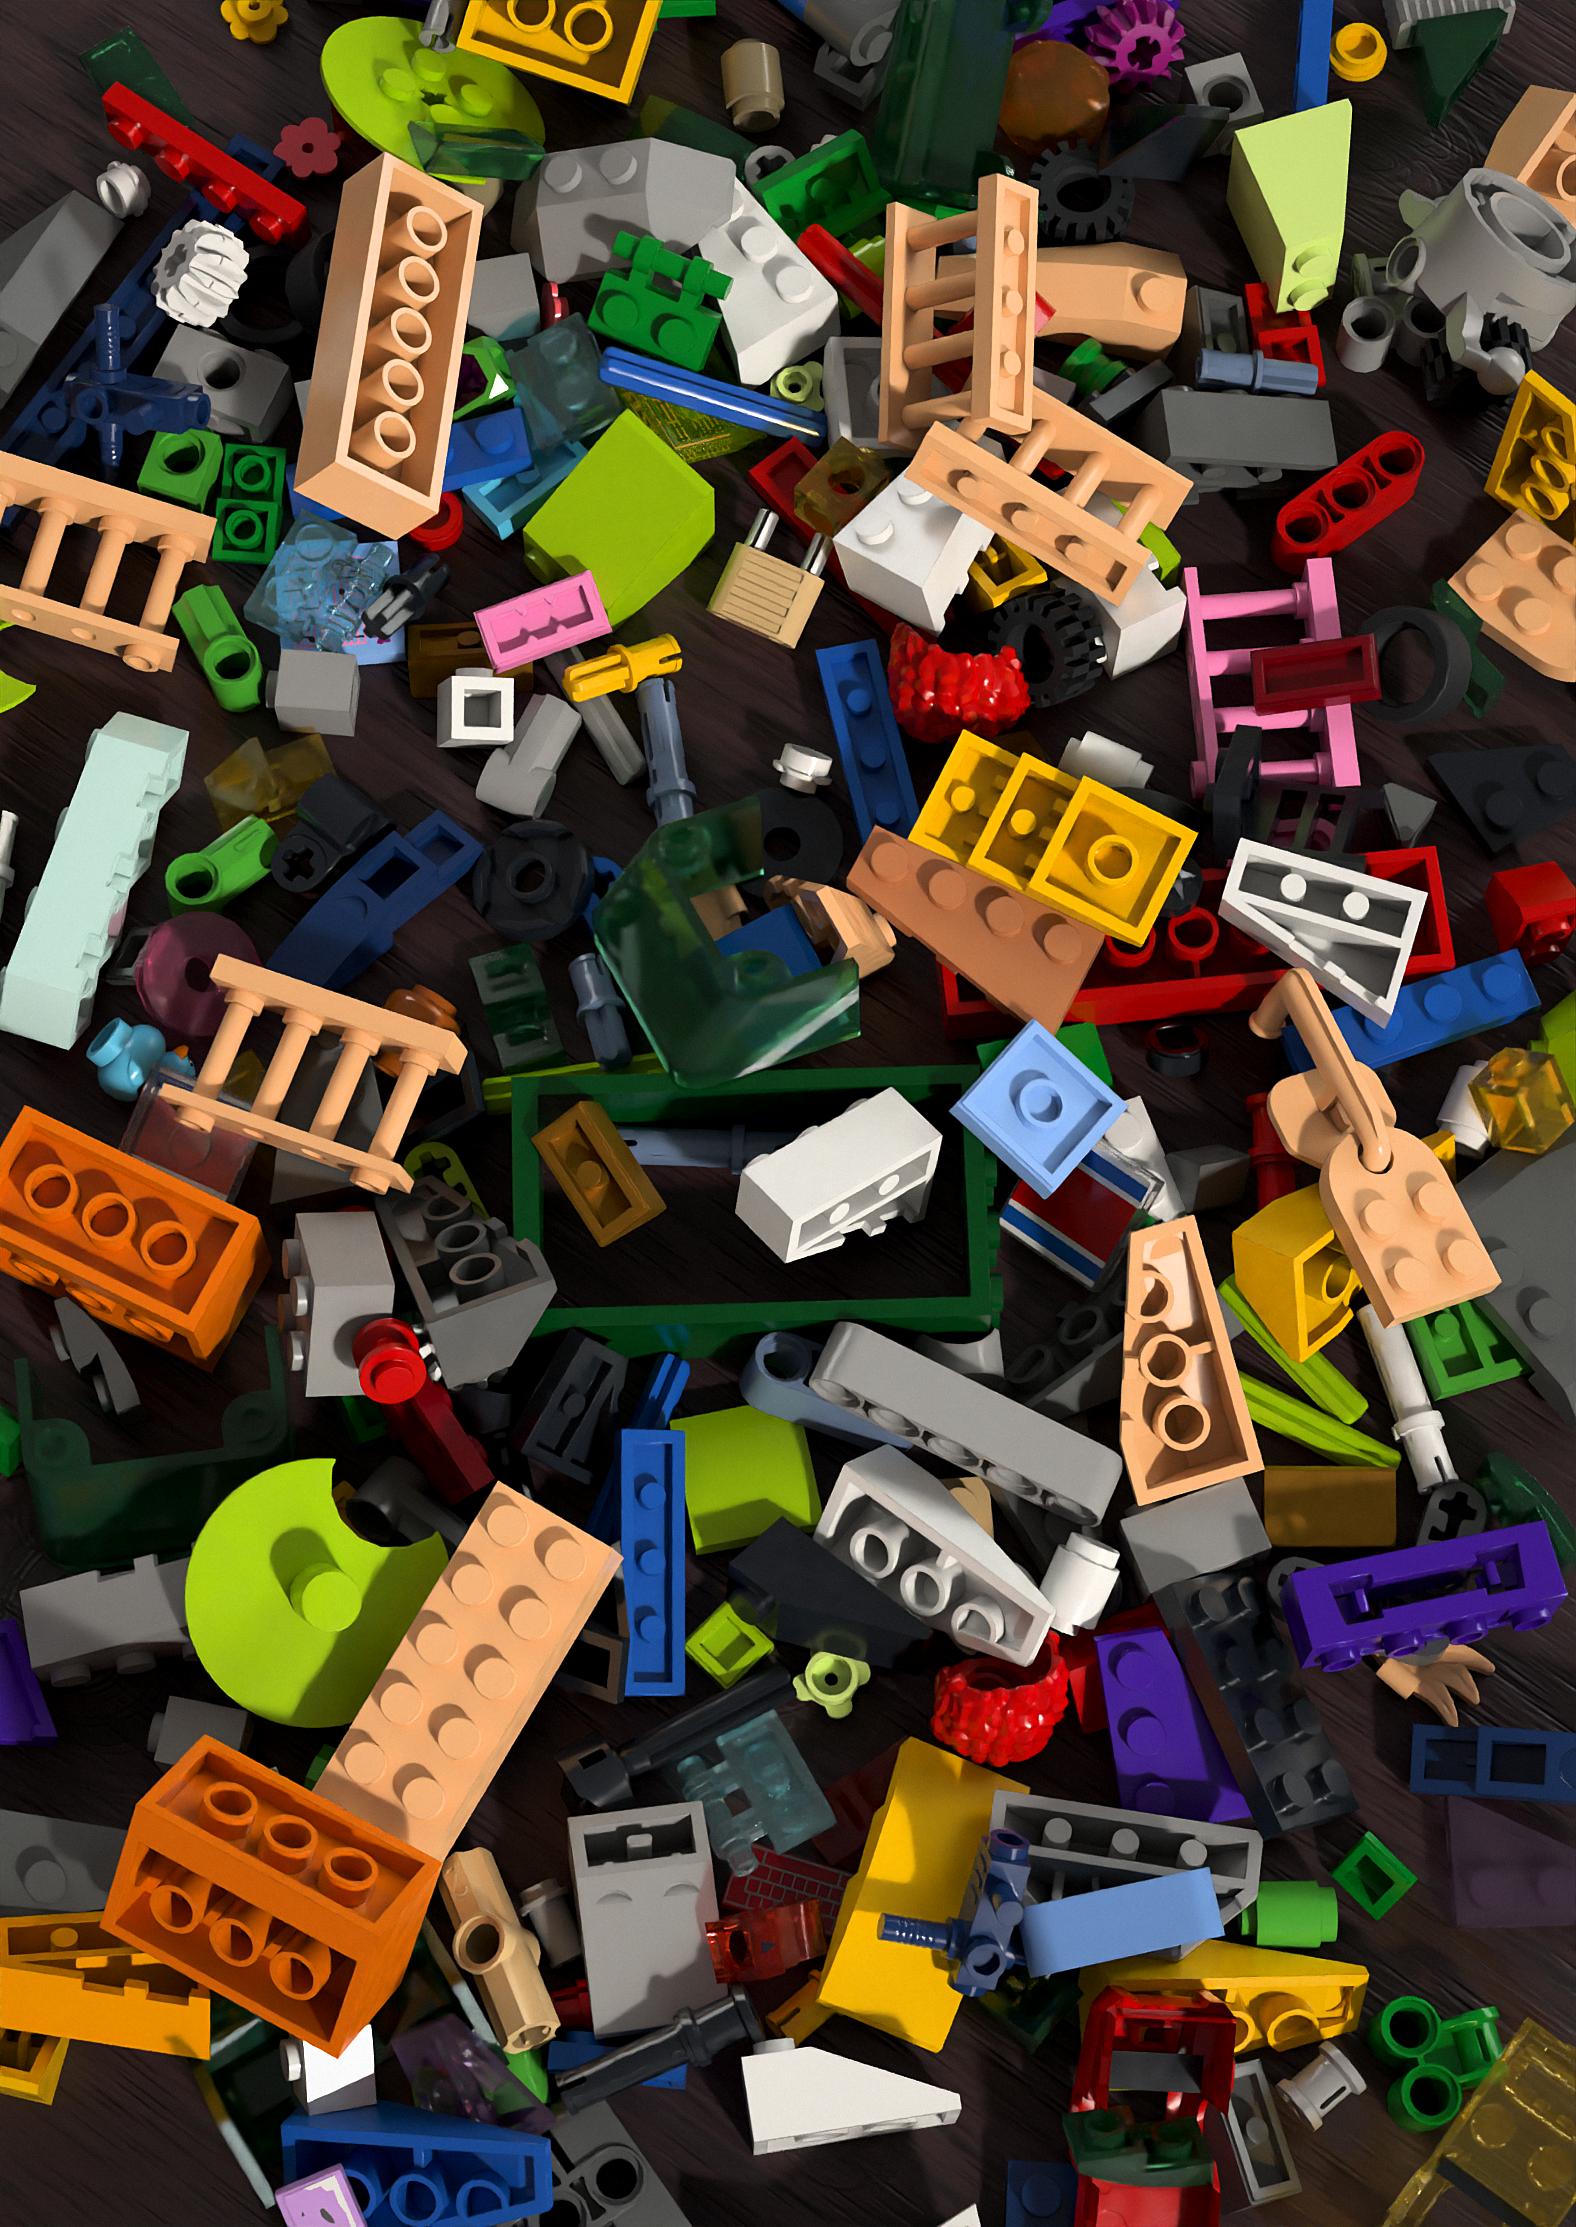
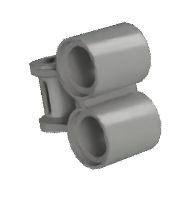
(1386, 314)

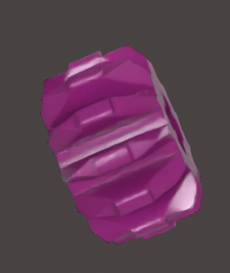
(1135, 42)

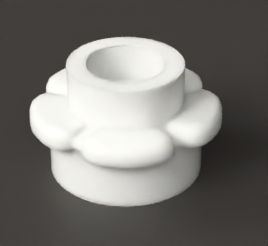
(123, 190)
(803, 768)

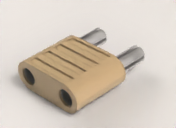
(767, 592)

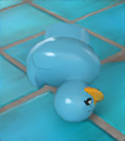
(127, 1055)

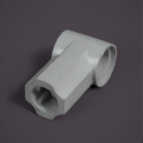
(524, 771)

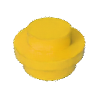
(1357, 52)

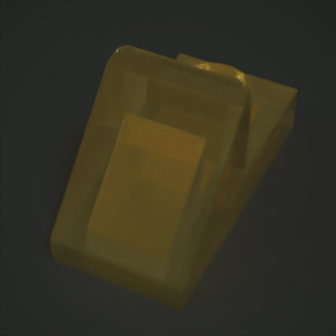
(266, 781)

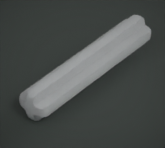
(602, 723)

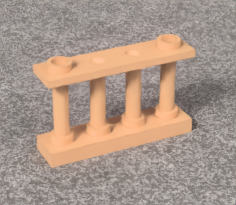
(1002, 315)
(1040, 519)
(120, 520)
(305, 1012)

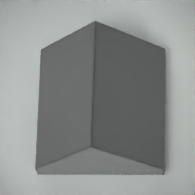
(1403, 816)
(1209, 1176)

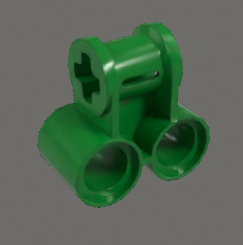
(1446, 2058)

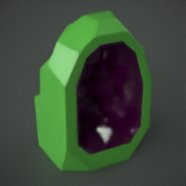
(482, 379)

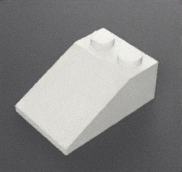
(824, 2098)

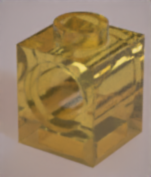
(843, 463)

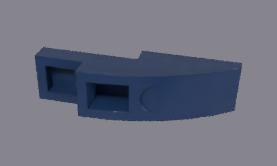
(372, 900)
(1494, 1763)

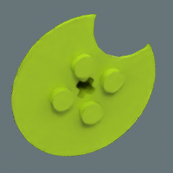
(386, 77)
(295, 1604)

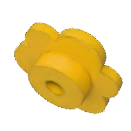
(254, 18)

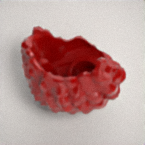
(946, 692)
(1001, 1708)

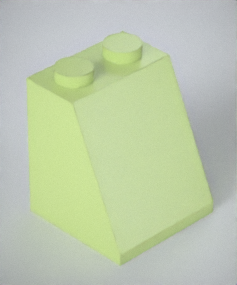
(1292, 201)

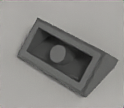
(1211, 322)
(1249, 2144)

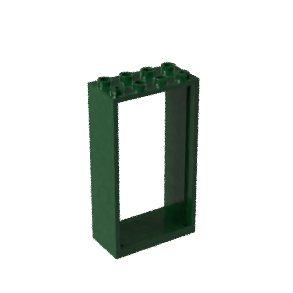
(755, 1099)

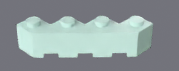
(83, 895)

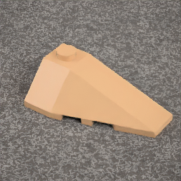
(1540, 146)
(1103, 291)
(835, 924)
(1180, 1383)

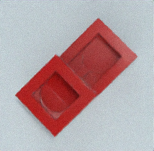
(1284, 335)

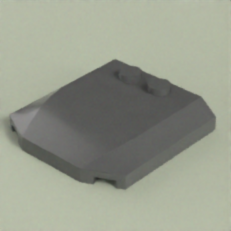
(1528, 1226)

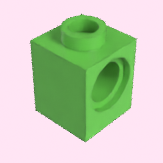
(187, 489)

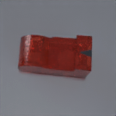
(775, 1939)

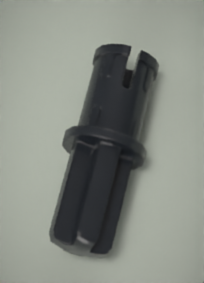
(405, 597)

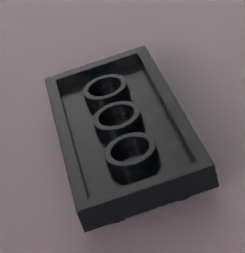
(1256, 1702)

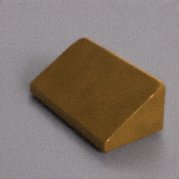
(442, 648)
(598, 1172)
(1329, 1506)

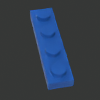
(476, 453)
(867, 738)
(1431, 1013)
(652, 1541)

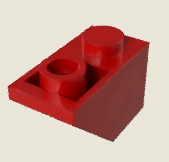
(1532, 911)

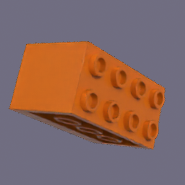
(126, 1240)
(269, 1895)

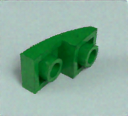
(250, 504)

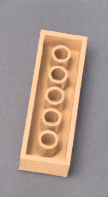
(389, 347)
(468, 1672)

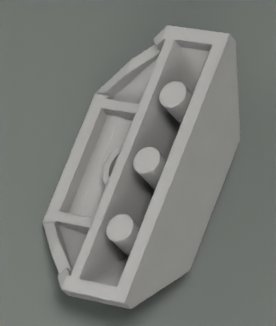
(635, 186)
(1100, 1847)

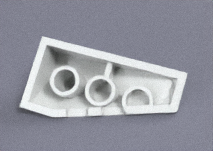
(932, 1556)

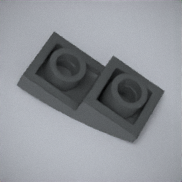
(91, 1351)

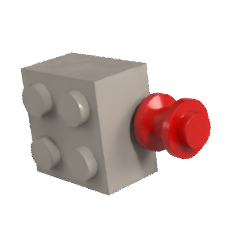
(343, 1310)

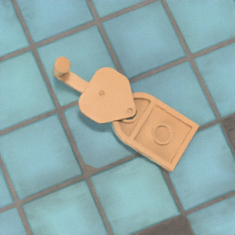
(1525, 594)
(1397, 1226)

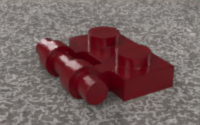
(437, 1443)

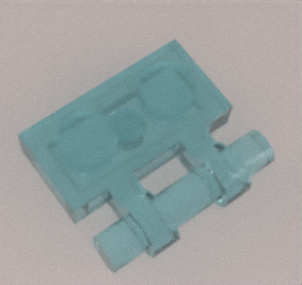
(304, 573)
(775, 1783)

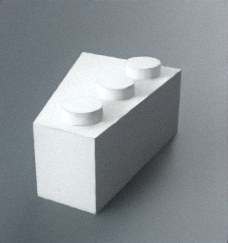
(912, 550)
(1145, 621)
(1326, 919)
(842, 1178)

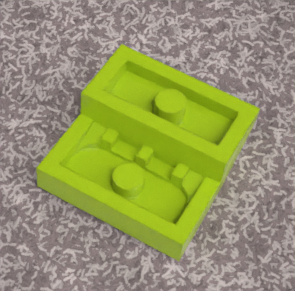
(744, 1476)

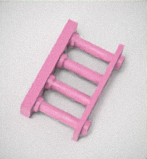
(1308, 600)

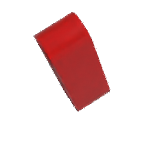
(1358, 479)

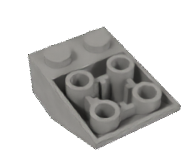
(642, 1914)

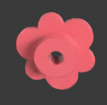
(309, 137)
(553, 307)

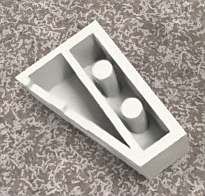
(777, 299)

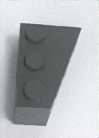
(1237, 441)
(305, 1184)
(55, 1864)

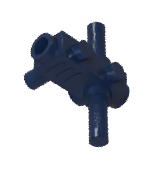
(121, 400)
(983, 1936)

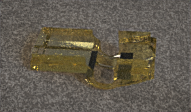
(1509, 2142)

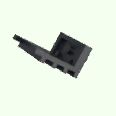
(1252, 807)

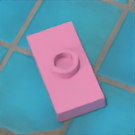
(543, 621)

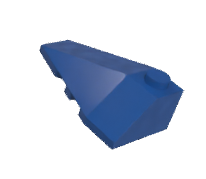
(423, 2165)

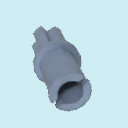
(1254, 373)
(600, 1012)

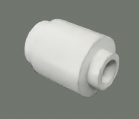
(1105, 762)
(1462, 1117)
(1079, 1582)

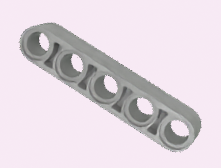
(967, 1424)

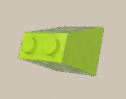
(626, 516)

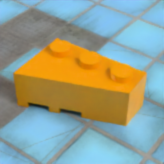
(88, 1985)

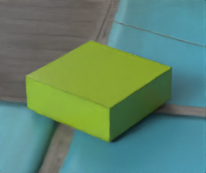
(727, 1647)

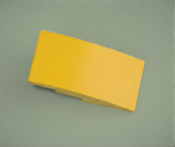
(1054, 837)
(912, 1868)

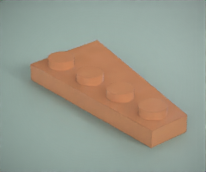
(995, 937)

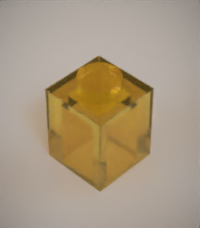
(1523, 1100)

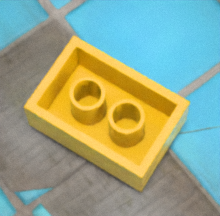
(569, 42)

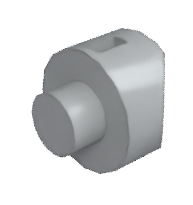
(975, 1360)

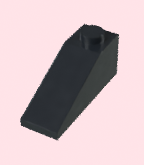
(820, 1603)

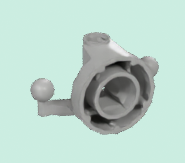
(1492, 256)

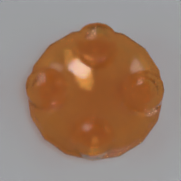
(1053, 97)

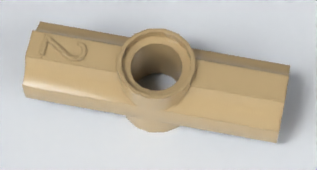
(511, 1978)

